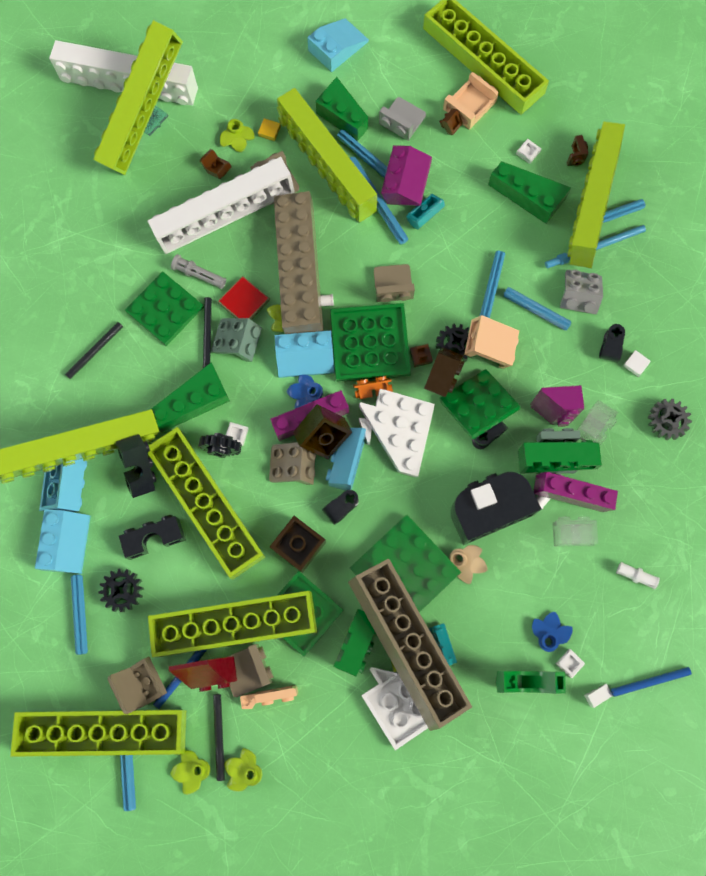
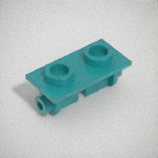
(442, 639)

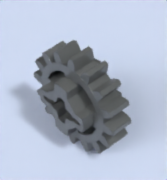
(668, 427)

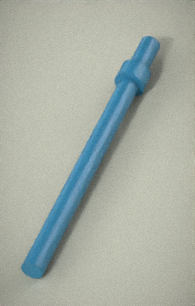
(562, 259)

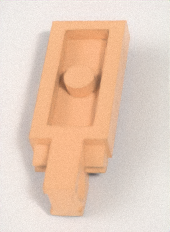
(267, 696)

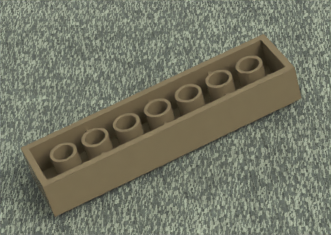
(298, 263)
(410, 645)

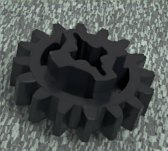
(454, 335)
(220, 445)
(127, 584)

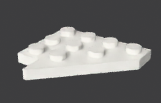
(401, 428)
(394, 708)

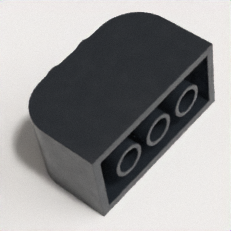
(514, 503)

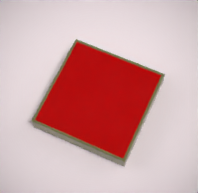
(243, 299)

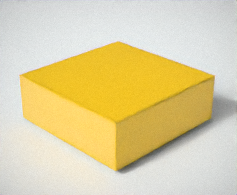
(269, 129)

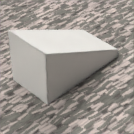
(364, 424)
(598, 696)

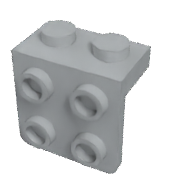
(401, 118)
(582, 291)

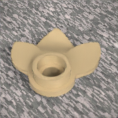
(471, 562)

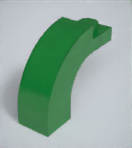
(530, 682)

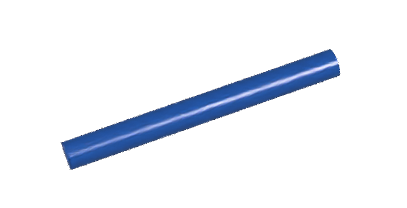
(651, 681)
(175, 682)

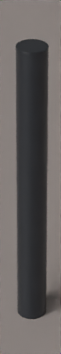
(207, 331)
(94, 350)
(218, 729)

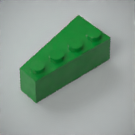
(528, 190)
(191, 399)
(559, 456)

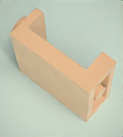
(472, 100)
(492, 341)

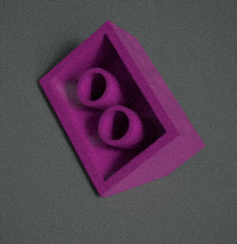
(406, 176)
(559, 404)

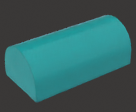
(423, 213)

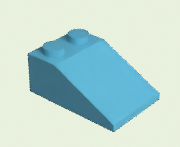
(335, 43)

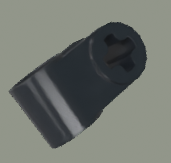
(613, 346)
(490, 435)
(338, 509)

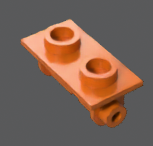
(365, 388)

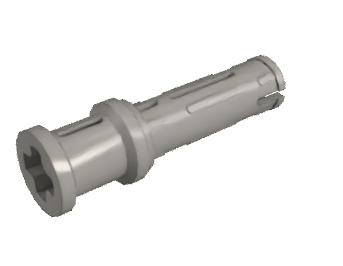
(190, 268)

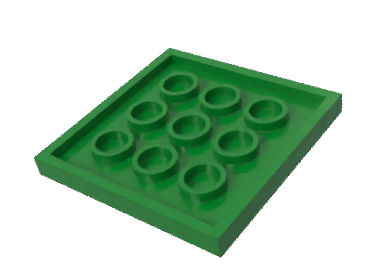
(370, 342)
(415, 558)

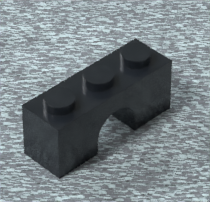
(134, 453)
(135, 541)

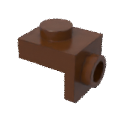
(580, 151)
(214, 165)

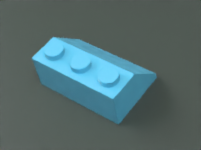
(304, 354)
(346, 461)
(63, 487)
(62, 541)

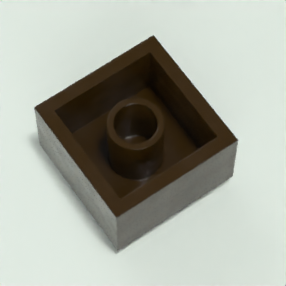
(443, 372)
(322, 432)
(298, 544)

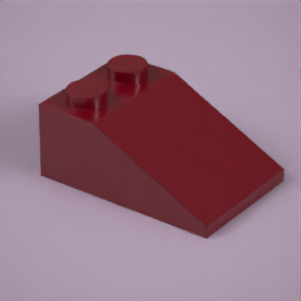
(206, 673)

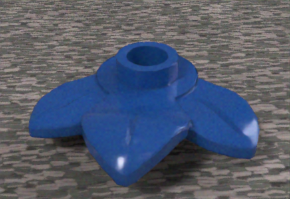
(302, 391)
(552, 629)

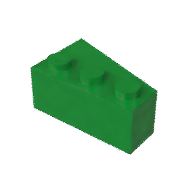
(342, 110)
(356, 645)

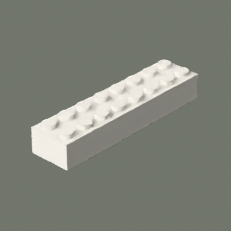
(109, 70)
(221, 205)

